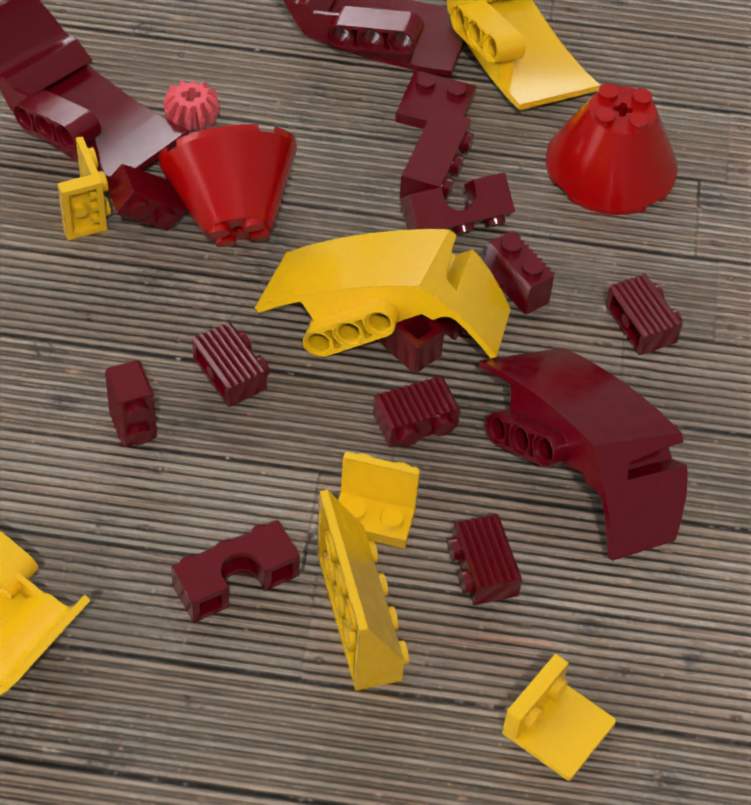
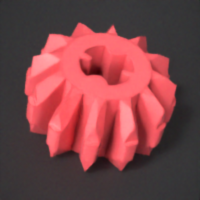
(192, 105)

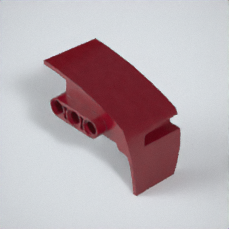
(385, 31)
(64, 98)
(602, 427)

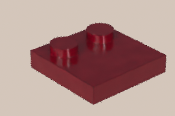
(430, 92)

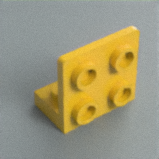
(83, 198)
(380, 496)
(556, 721)

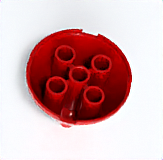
(613, 153)
(231, 179)

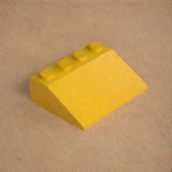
(358, 597)

